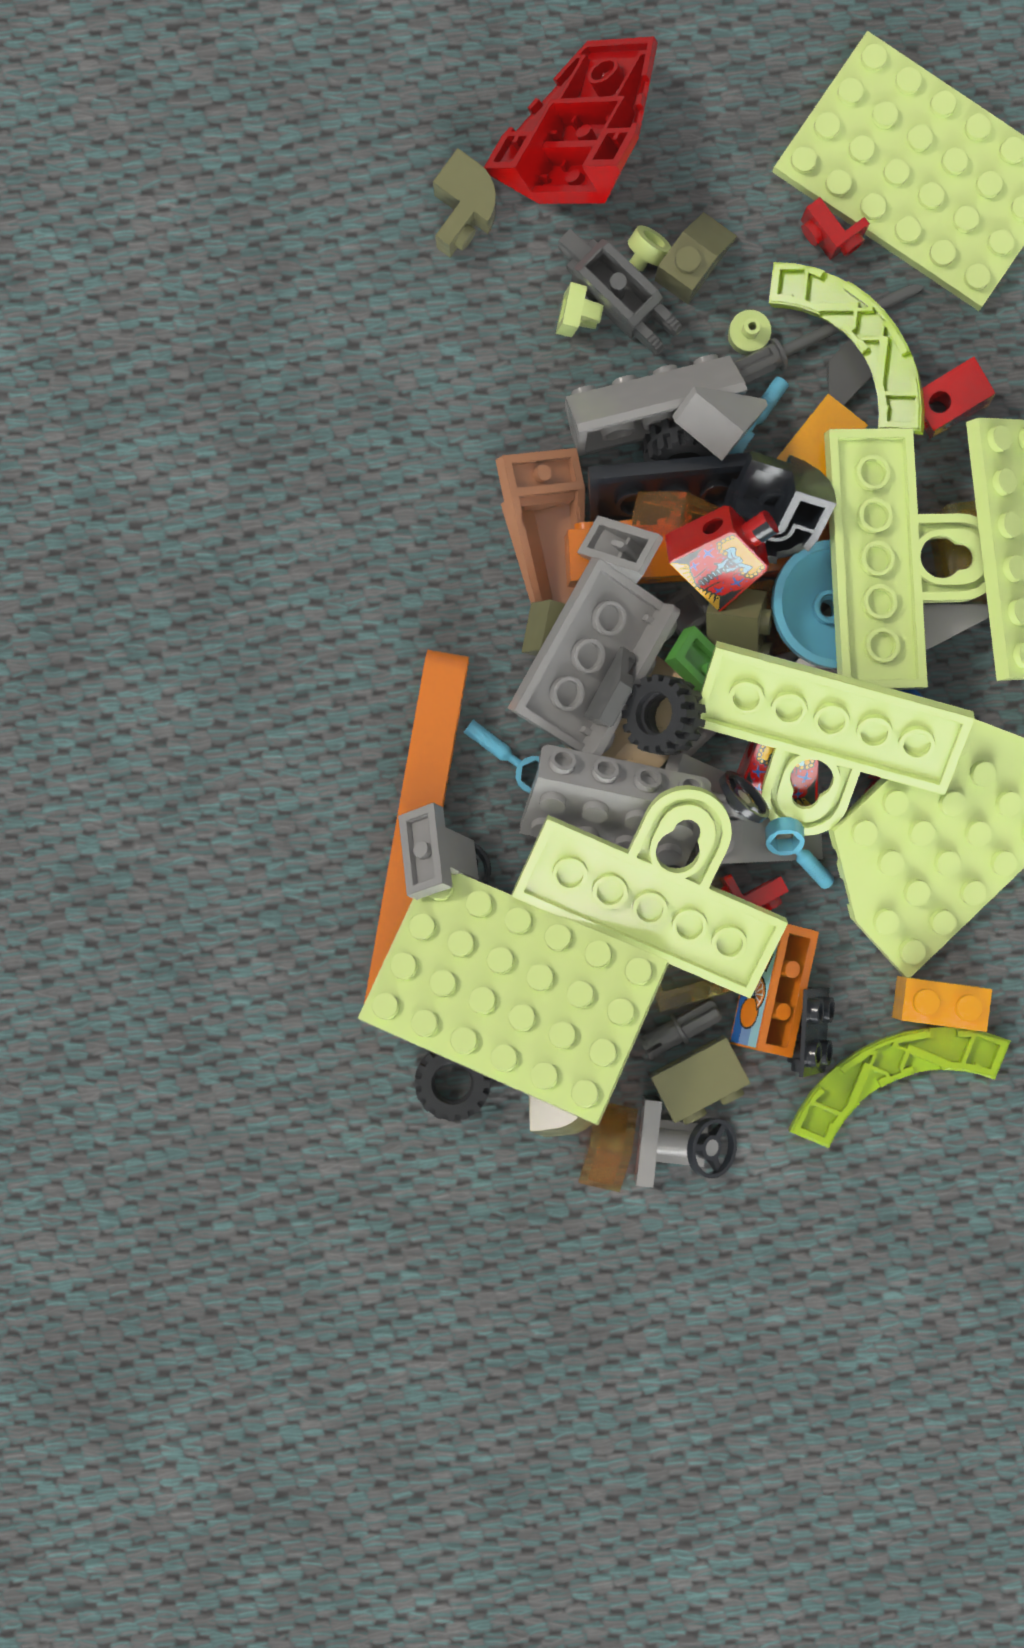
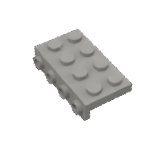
(595, 622)
(606, 799)

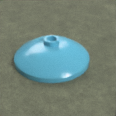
(796, 604)

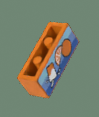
(774, 1011)

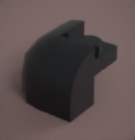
(792, 493)

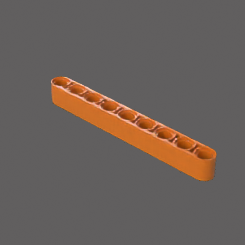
(423, 781)

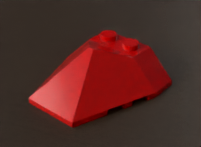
(584, 127)

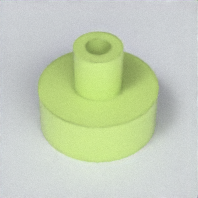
(647, 247)
(746, 340)

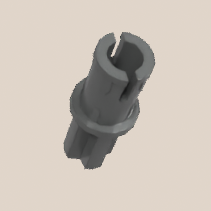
(680, 1028)

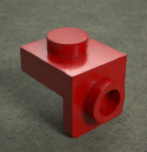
(823, 229)
(765, 895)

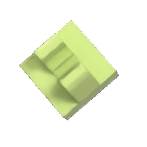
(577, 311)

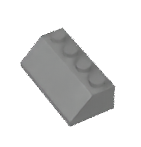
(632, 405)

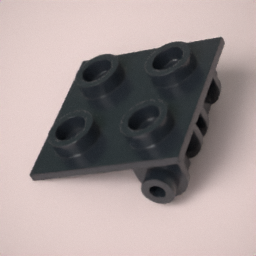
(814, 1049)

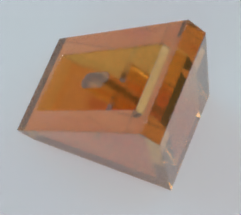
(668, 510)
(609, 1148)

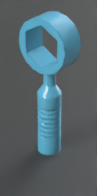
(772, 396)
(499, 750)
(794, 845)

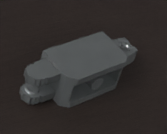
(622, 289)

